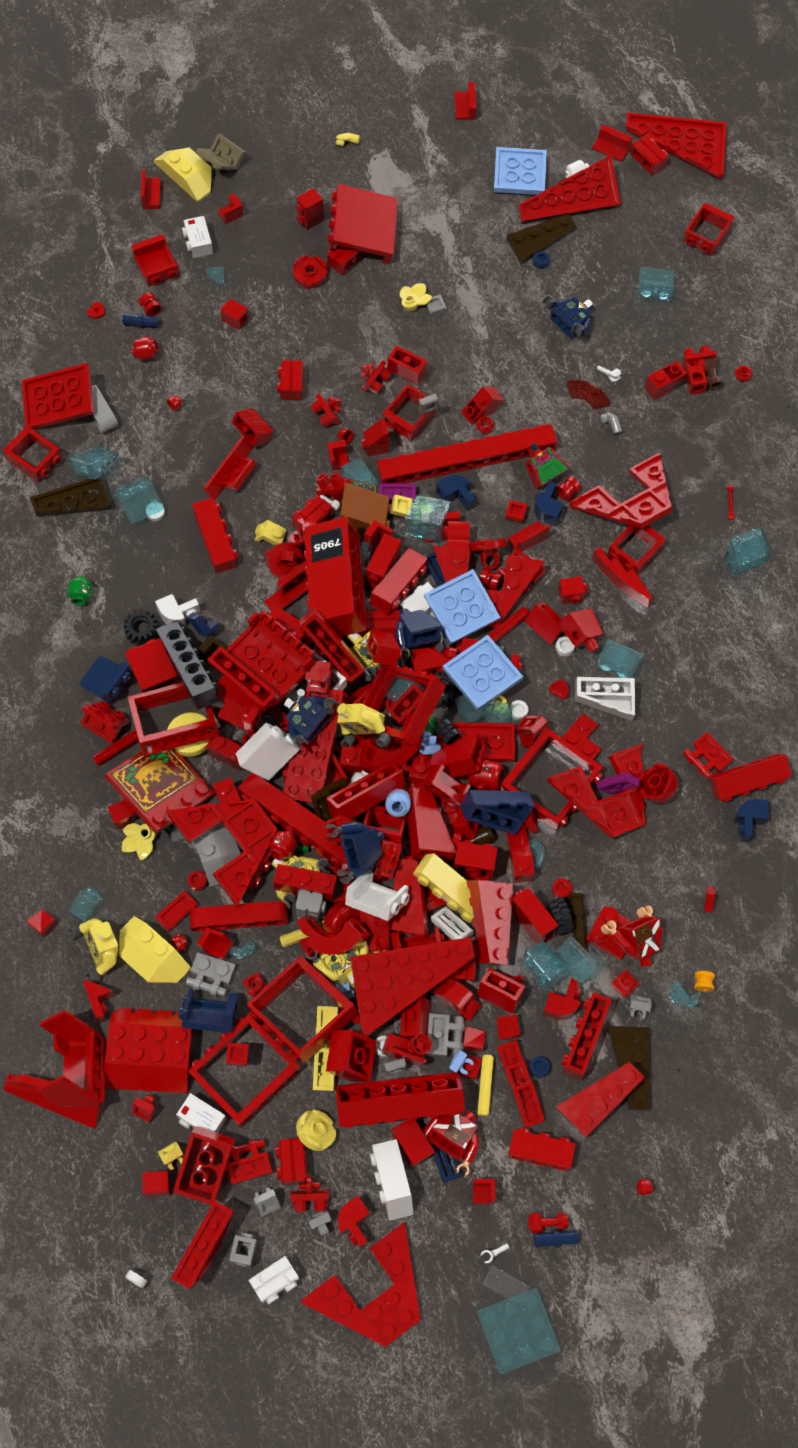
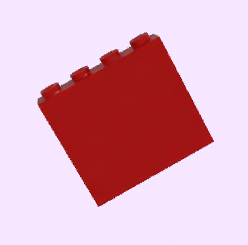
(363, 221)

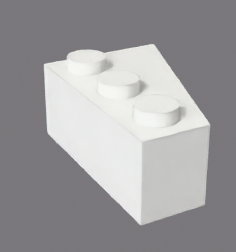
(392, 1179)

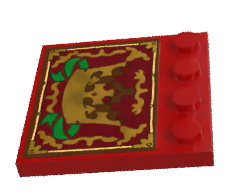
(158, 784)

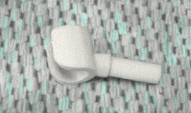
(613, 376)
(335, 504)
(495, 1252)

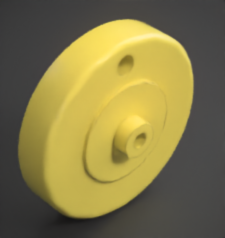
(195, 748)

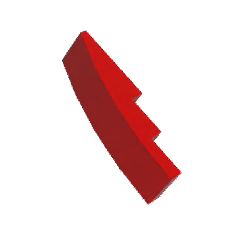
(626, 581)
(520, 1083)

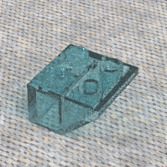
(747, 551)
(544, 966)

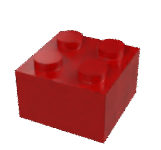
(475, 860)
(351, 1056)

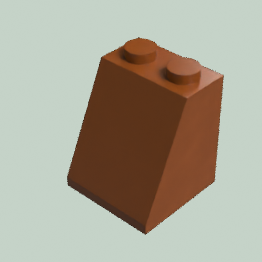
(364, 507)

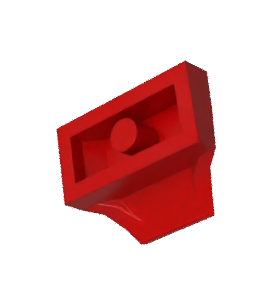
(529, 728)

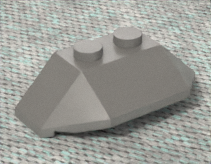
(215, 850)

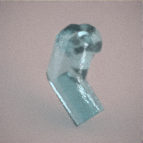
(539, 853)
(244, 951)

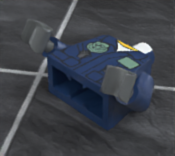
(570, 315)
(418, 629)
(308, 717)
(360, 848)

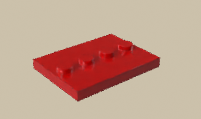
(58, 396)

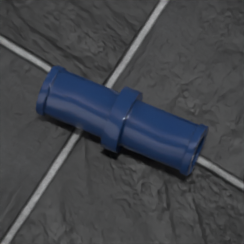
(140, 320)
(556, 1238)

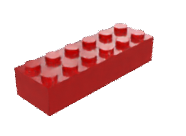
(399, 1099)

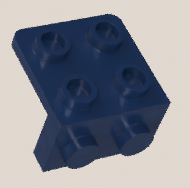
(106, 678)

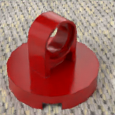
(486, 548)
(283, 559)

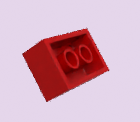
(204, 1165)

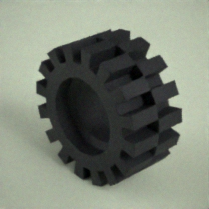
(136, 618)
(452, 694)
(558, 910)

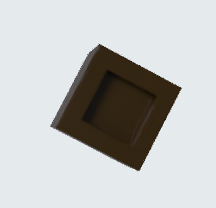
(208, 647)

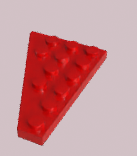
(689, 139)
(397, 977)

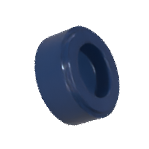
(540, 260)
(539, 1067)

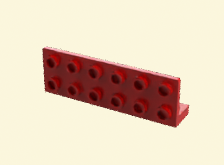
(241, 709)
(310, 765)

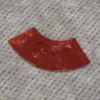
(582, 390)

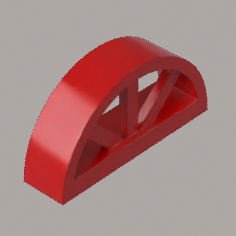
(203, 1246)

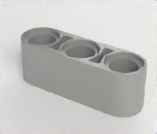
(103, 415)

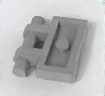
(213, 969)
(438, 1034)

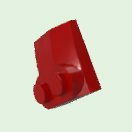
(603, 941)

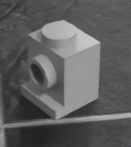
(236, 1257)

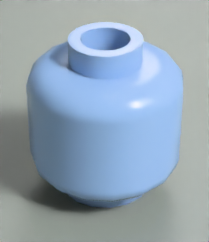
(398, 803)

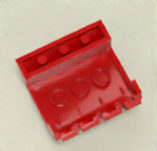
(264, 660)
(147, 1051)

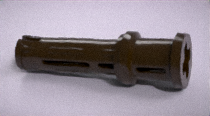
(577, 914)

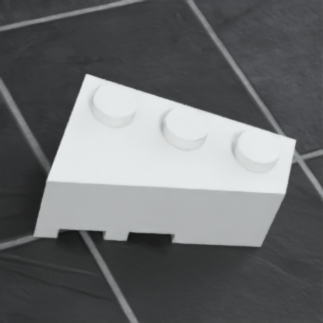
(607, 694)

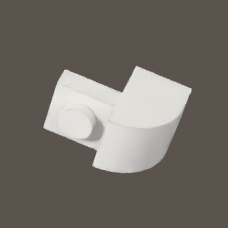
(171, 611)

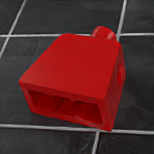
(582, 629)

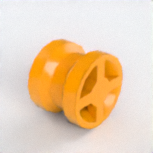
(704, 981)

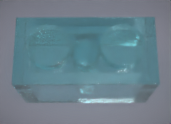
(619, 659)

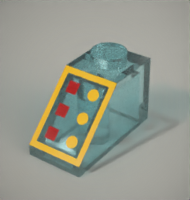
(360, 475)

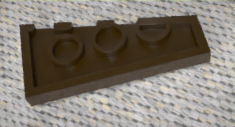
(540, 236)
(76, 497)
(632, 1046)

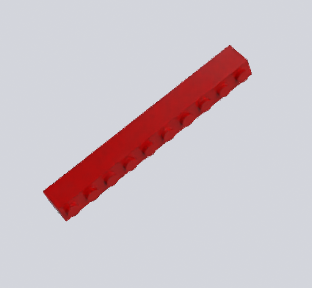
(465, 455)

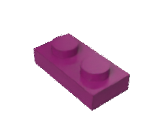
(404, 490)
(618, 783)

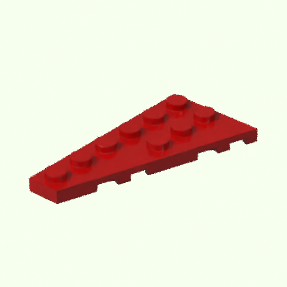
(582, 192)

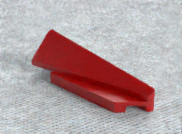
(25, 1088)

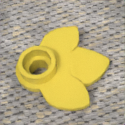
(414, 296)
(136, 841)

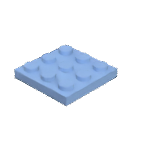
(520, 171)
(462, 606)
(482, 672)

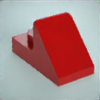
(97, 994)

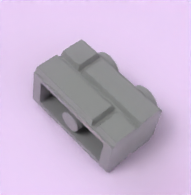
(311, 905)

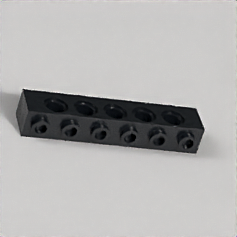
(188, 665)

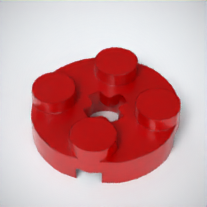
(309, 280)

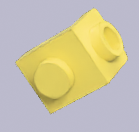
(270, 532)

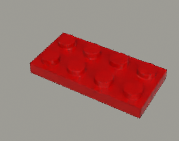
(497, 737)

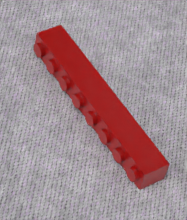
(293, 818)

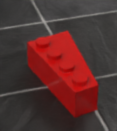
(598, 1101)

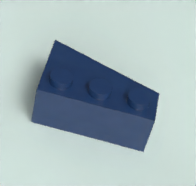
(498, 809)

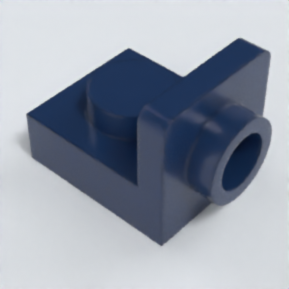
(201, 625)

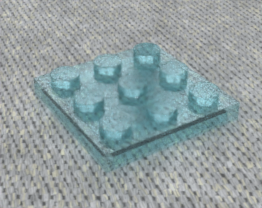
(518, 1331)

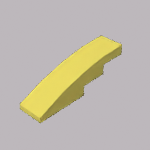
(321, 1079)

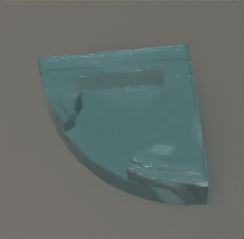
(216, 274)

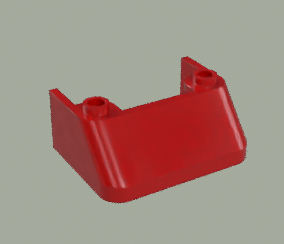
(83, 1062)

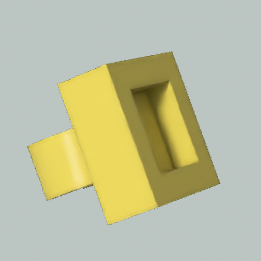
(401, 505)
(171, 1153)

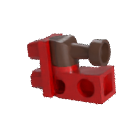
(697, 366)

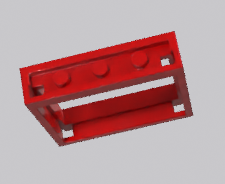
(424, 708)
(173, 737)
(545, 737)
(278, 985)
(266, 1094)

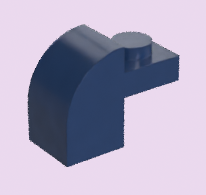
(456, 487)
(545, 507)
(750, 813)

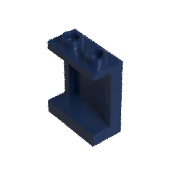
(208, 1014)

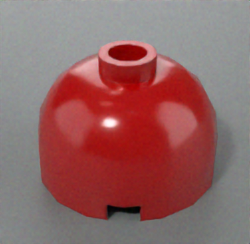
(658, 783)

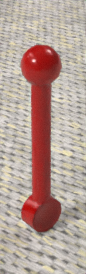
(731, 515)

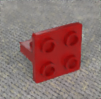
(103, 720)

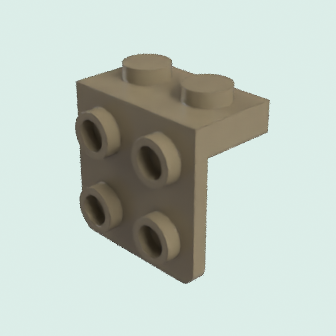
(222, 154)

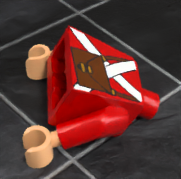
(638, 937)
(455, 1136)

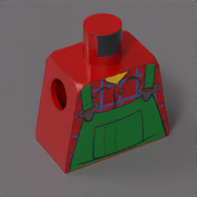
(543, 465)

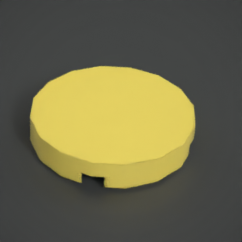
(316, 1130)

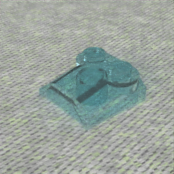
(92, 461)

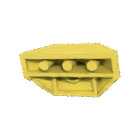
(187, 171)
(150, 954)

